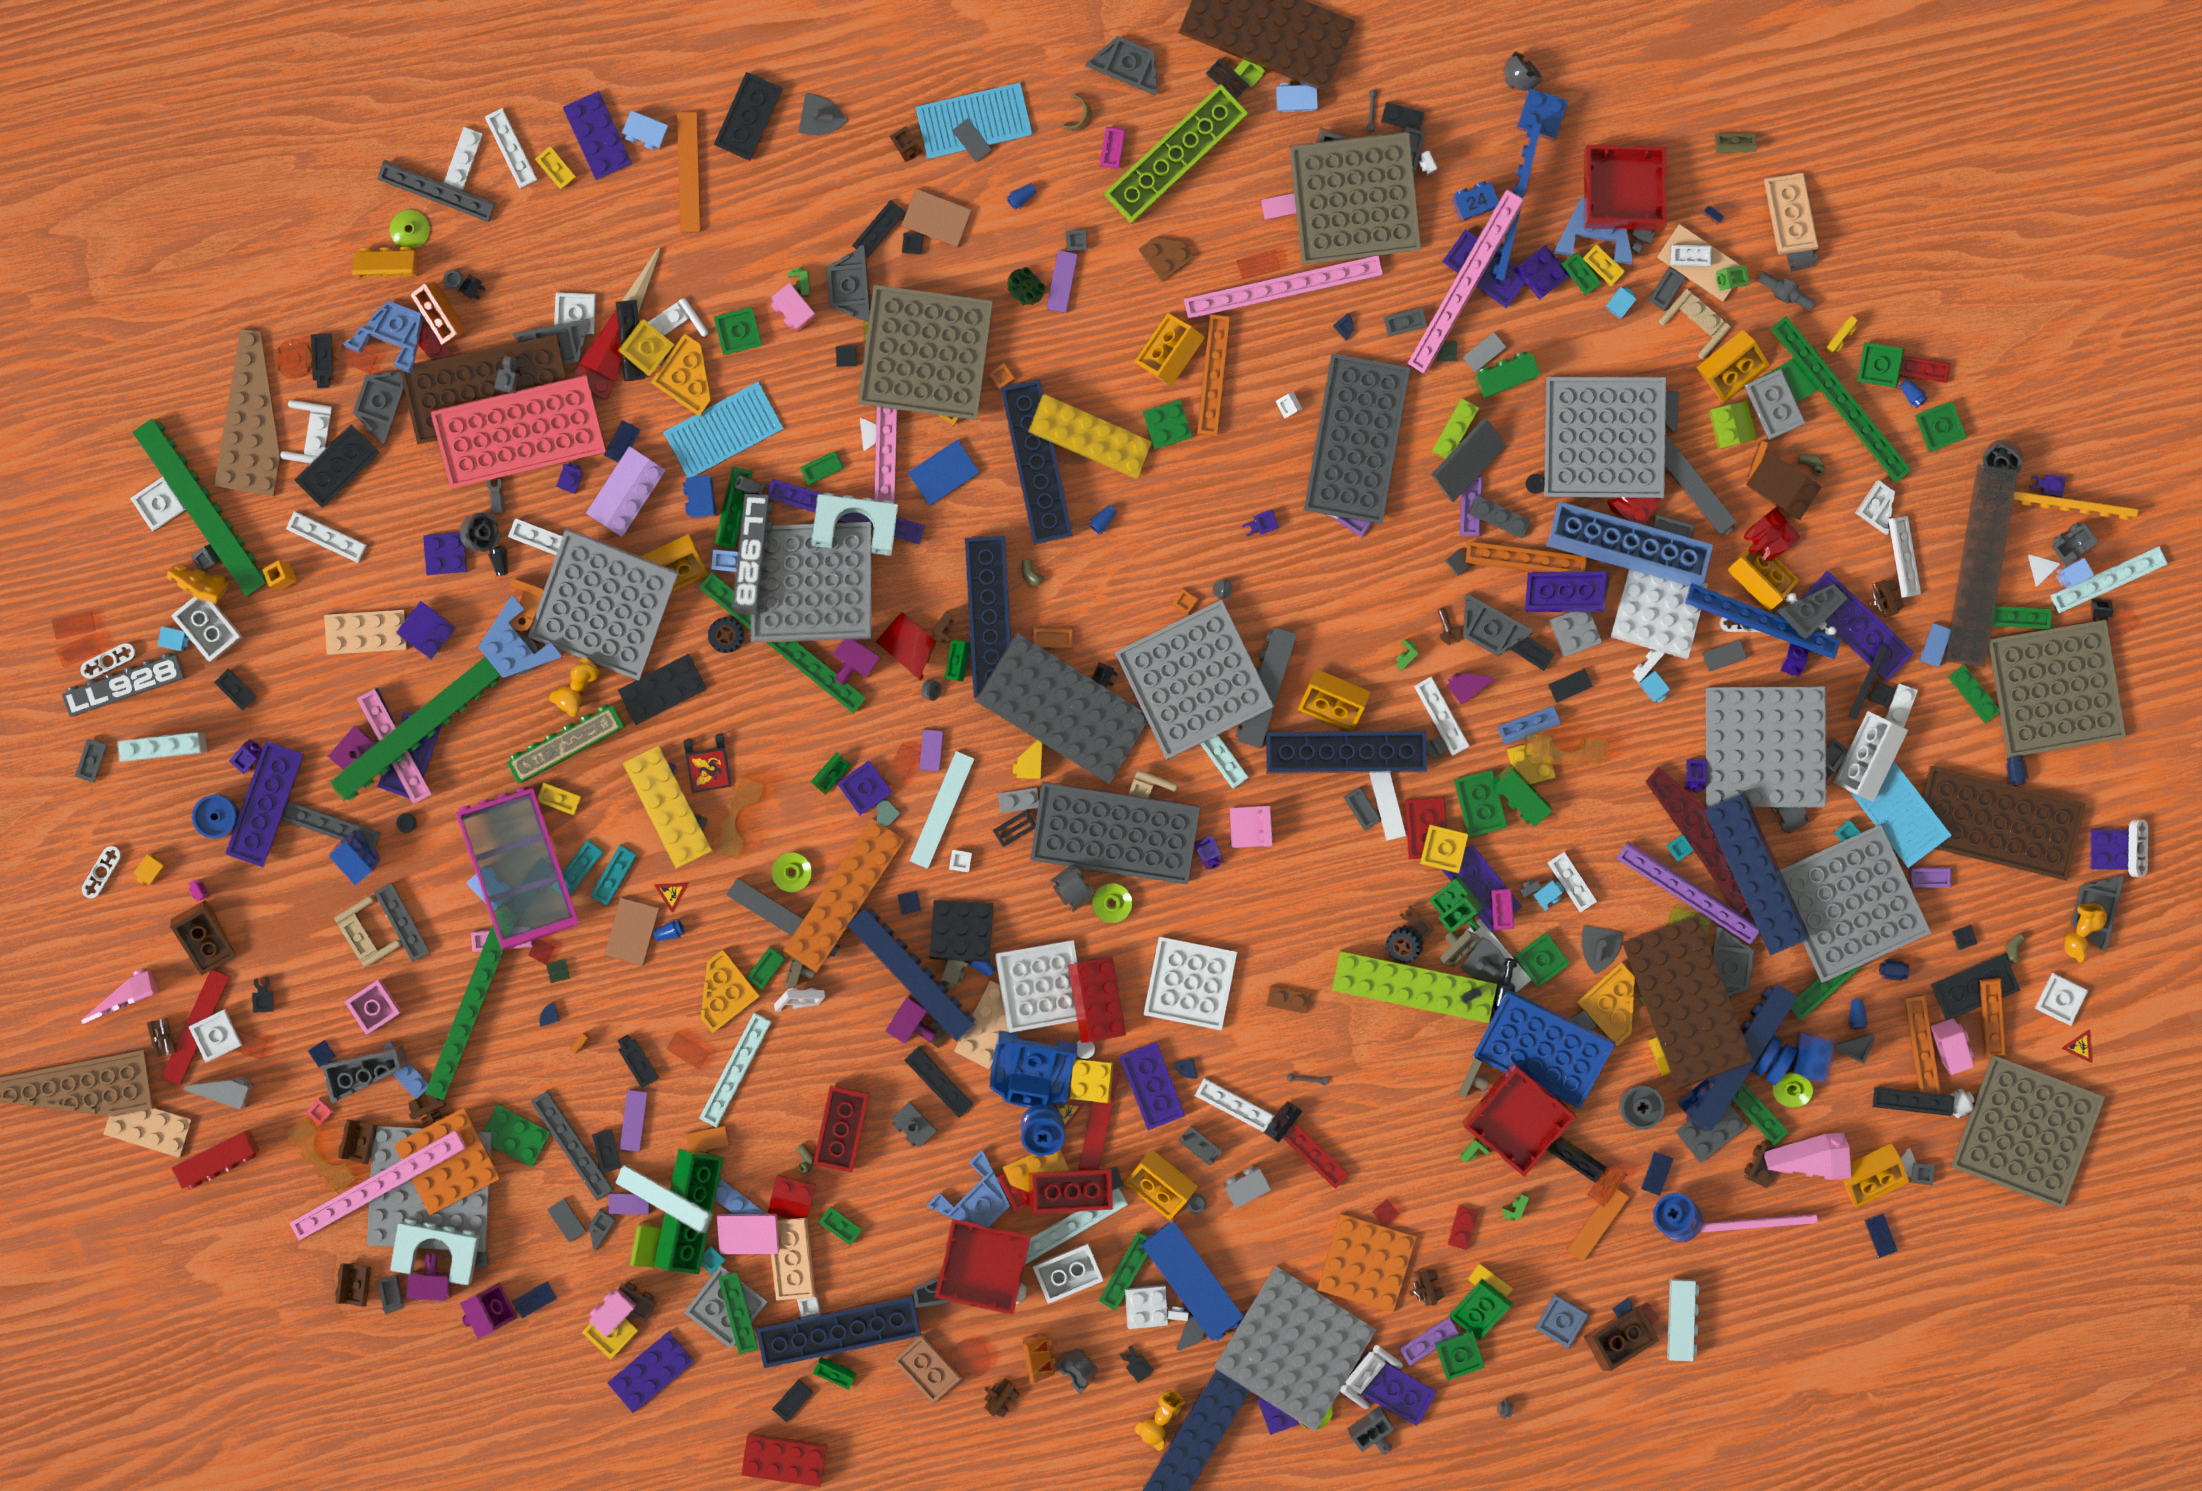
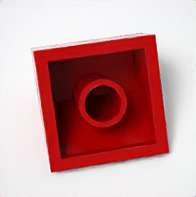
(791, 1197)

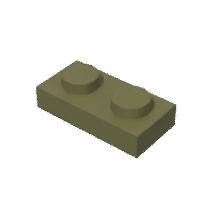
(1735, 142)

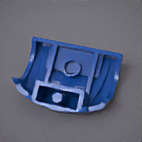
(1031, 1071)

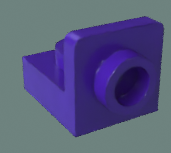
(570, 477)
(246, 756)
(1696, 774)
(1209, 852)

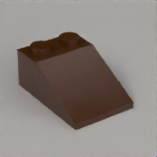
(1783, 486)
(202, 937)
(1621, 1339)

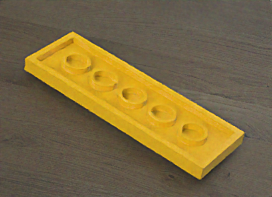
(1090, 436)
(667, 807)

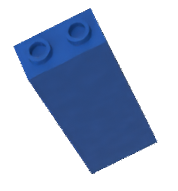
(1812, 1056)
(1192, 1281)

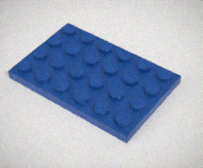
(1546, 1046)

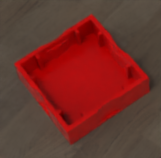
(1625, 187)
(1519, 1119)
(983, 1267)

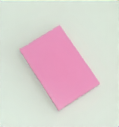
(748, 1233)

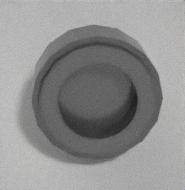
(1222, 589)
(931, 690)
(1436, 747)

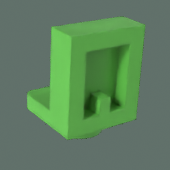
(1732, 277)
(803, 284)
(1405, 658)
(1470, 1151)
(1519, 1205)

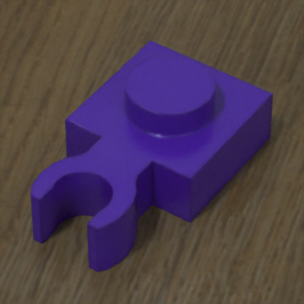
(2051, 485)
(1263, 523)

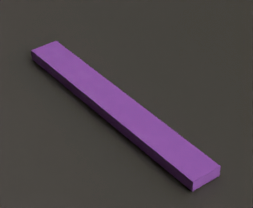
(1688, 892)

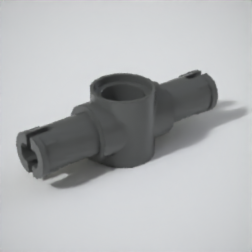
(1786, 290)

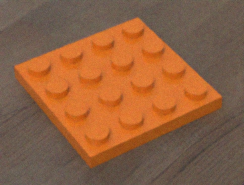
(456, 1175)
(1366, 1263)

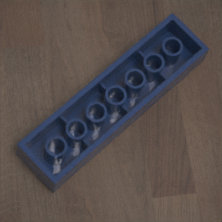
(1036, 465)
(987, 605)
(1346, 752)
(1757, 873)
(912, 975)
(1757, 1033)
(838, 1331)
(1198, 1435)

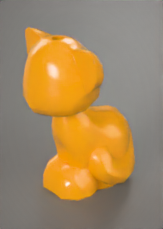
(568, 697)
(2092, 919)
(1153, 1430)

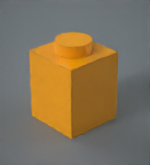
(279, 575)
(149, 870)

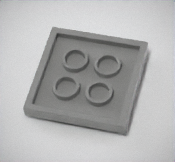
(710, 1309)

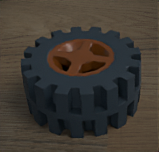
(719, 635)
(1397, 945)

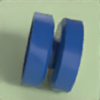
(206, 808)
(1774, 1060)
(1042, 1130)
(1678, 1217)

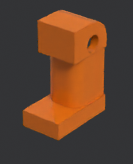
(530, 601)

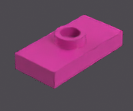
(1112, 148)
(198, 890)
(1502, 909)

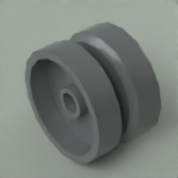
(1652, 1111)

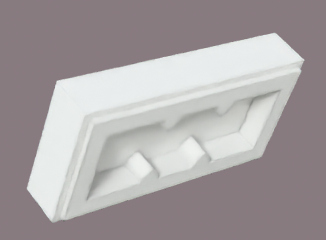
(1427, 163)
(1690, 255)

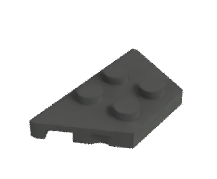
(1127, 63)
(850, 285)
(569, 335)
(379, 402)
(1491, 627)
(2107, 895)
(1732, 961)

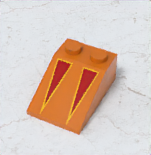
(1038, 1357)

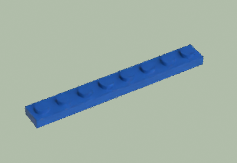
(1523, 172)
(1760, 620)

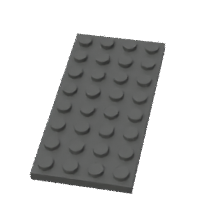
(1356, 439)
(1062, 708)
(1115, 832)

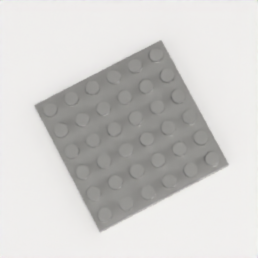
(1605, 437)
(814, 588)
(603, 604)
(1194, 679)
(1767, 745)
(1854, 903)
(405, 1203)
(1295, 1348)

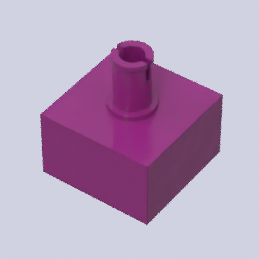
(855, 658)
(351, 747)
(909, 1021)
(429, 1283)
(487, 1310)

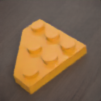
(685, 376)
(202, 585)
(724, 992)
(1611, 1003)
(1018, 1170)

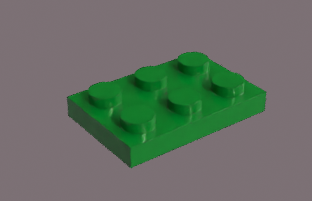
(1480, 803)
(516, 1135)
(1480, 1309)

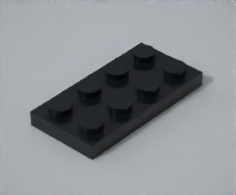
(748, 116)
(336, 466)
(662, 689)
(1961, 991)

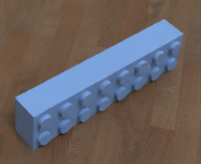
(1629, 545)

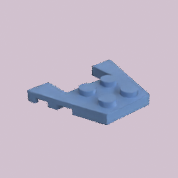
(1576, 228)
(395, 326)
(507, 649)
(982, 1203)

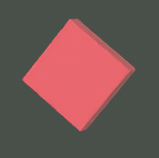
(319, 1111)

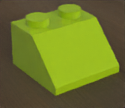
(1732, 424)
(645, 1245)

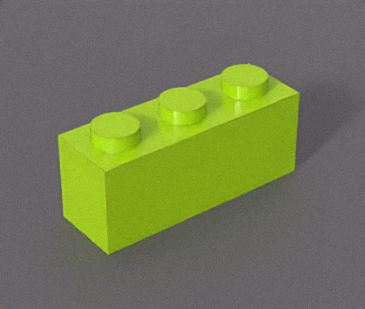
(1455, 428)

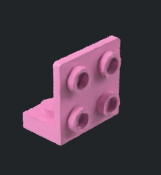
(1250, 826)

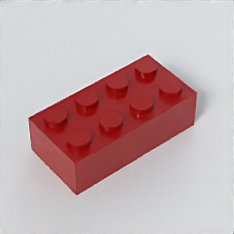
(1096, 999)
(841, 1128)
(213, 1160)
(1070, 1191)
(784, 1460)

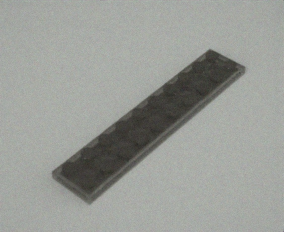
(1981, 565)

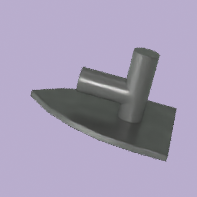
(820, 116)
(1600, 947)
(1485, 962)

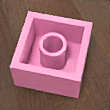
(793, 307)
(373, 1007)
(1953, 1046)
(614, 1310)

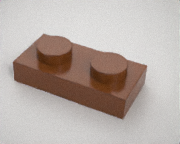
(1287, 999)

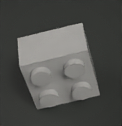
(1575, 632)
(1246, 1186)

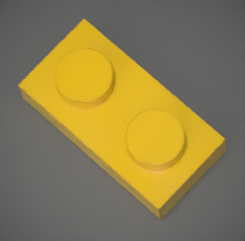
(555, 168)
(1603, 265)
(1837, 341)
(558, 798)

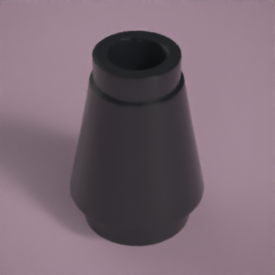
(499, 560)

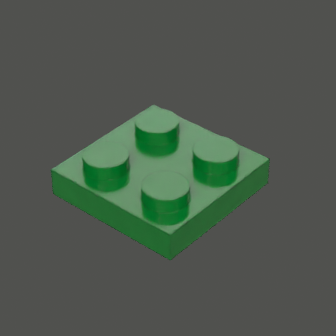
(737, 331)
(1880, 365)
(1167, 424)
(1940, 426)
(1541, 959)
(1459, 1355)

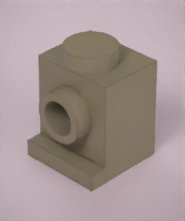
(954, 972)

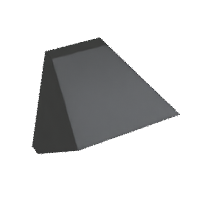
(1856, 1048)

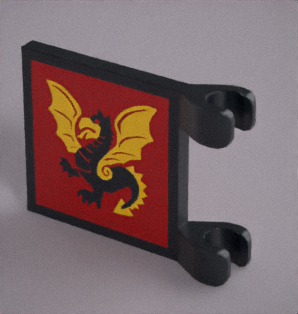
(708, 768)

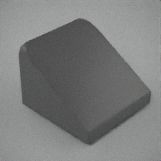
(206, 558)
(1457, 562)

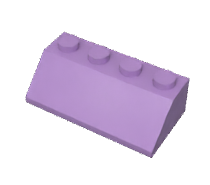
(625, 491)

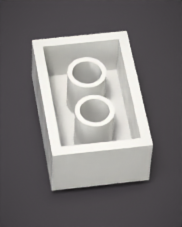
(207, 627)
(1068, 1272)

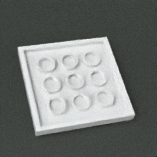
(1656, 615)
(1190, 983)
(1037, 985)

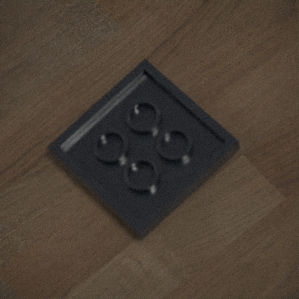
(961, 931)

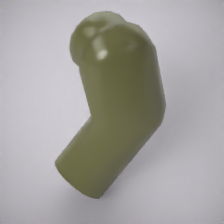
(1814, 462)
(1029, 575)
(2012, 948)
(806, 1160)

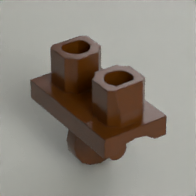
(1884, 600)
(161, 1037)
(417, 1109)
(1423, 1287)
(997, 1396)

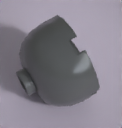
(1521, 73)
(2003, 454)
(479, 532)

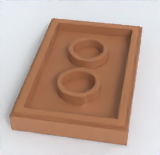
(936, 218)
(631, 931)
(927, 1368)

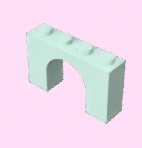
(832, 508)
(162, 746)
(461, 1244)

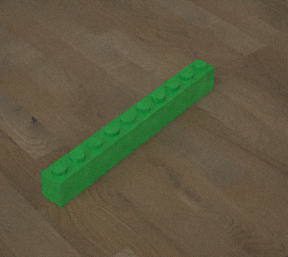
(200, 507)
(413, 729)

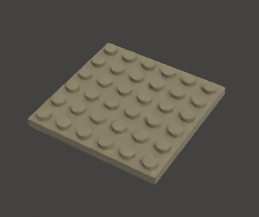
(1355, 197)
(925, 352)
(2056, 688)
(2027, 1131)

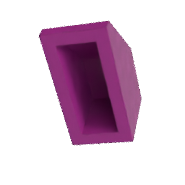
(1466, 685)

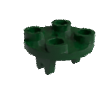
(1025, 286)

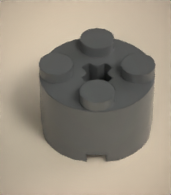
(1072, 888)

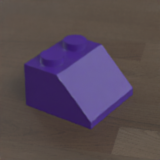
(426, 630)

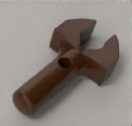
(1447, 627)

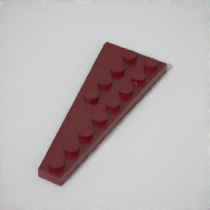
(1693, 823)

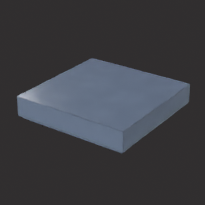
(1561, 1321)

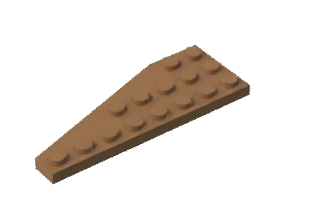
(249, 440)
(96, 1086)

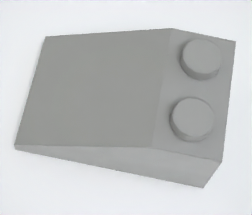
(230, 1091)

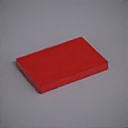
(1419, 815)

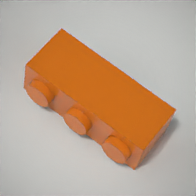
(438, 313)

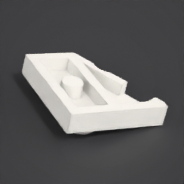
(1877, 507)
(799, 998)

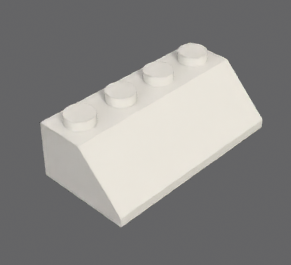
(1870, 756)

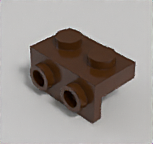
(357, 1141)
(353, 1284)
(644, 1301)

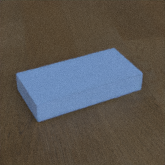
(1935, 645)

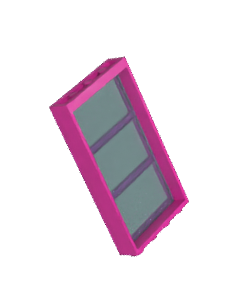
(516, 868)

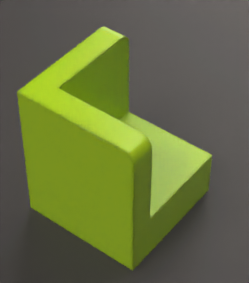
(1249, 72)

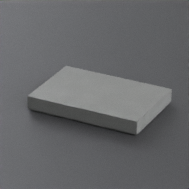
(1774, 404)

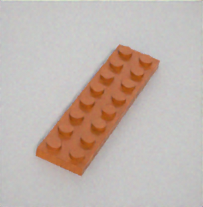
(843, 895)

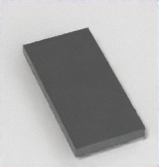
(1468, 460)

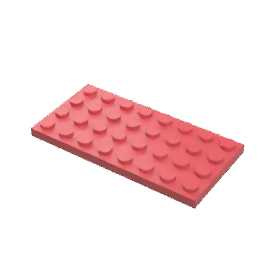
(518, 431)

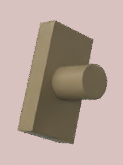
(1459, 947)
(795, 970)
(1473, 1079)

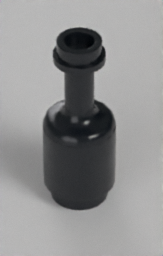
(1505, 984)

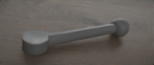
(1370, 127)
(1324, 1081)

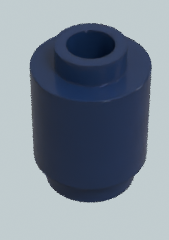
(2017, 770)
(1894, 970)

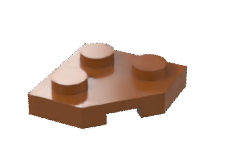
(1165, 256)

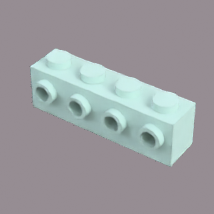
(1681, 1320)

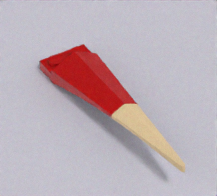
(603, 358)

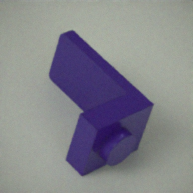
(1795, 660)

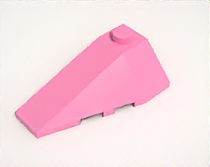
(131, 991)
(1821, 1155)

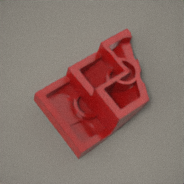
(908, 644)

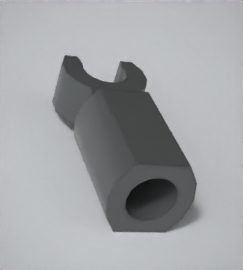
(749, 485)
(496, 498)

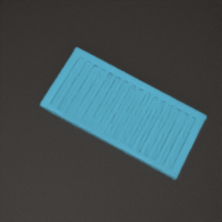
(995, 114)
(723, 430)
(1905, 817)

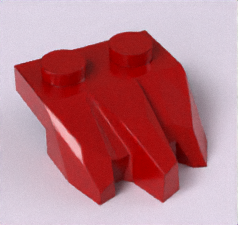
(1634, 509)
(1771, 535)

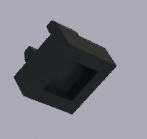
(470, 286)
(2101, 608)
(1103, 674)

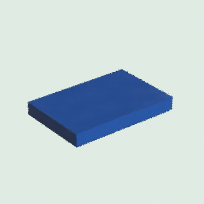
(943, 472)

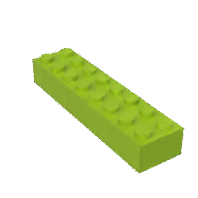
(1175, 154)
(1412, 986)

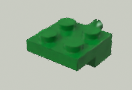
(1456, 905)

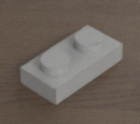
(1018, 800)

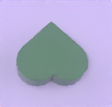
(887, 813)

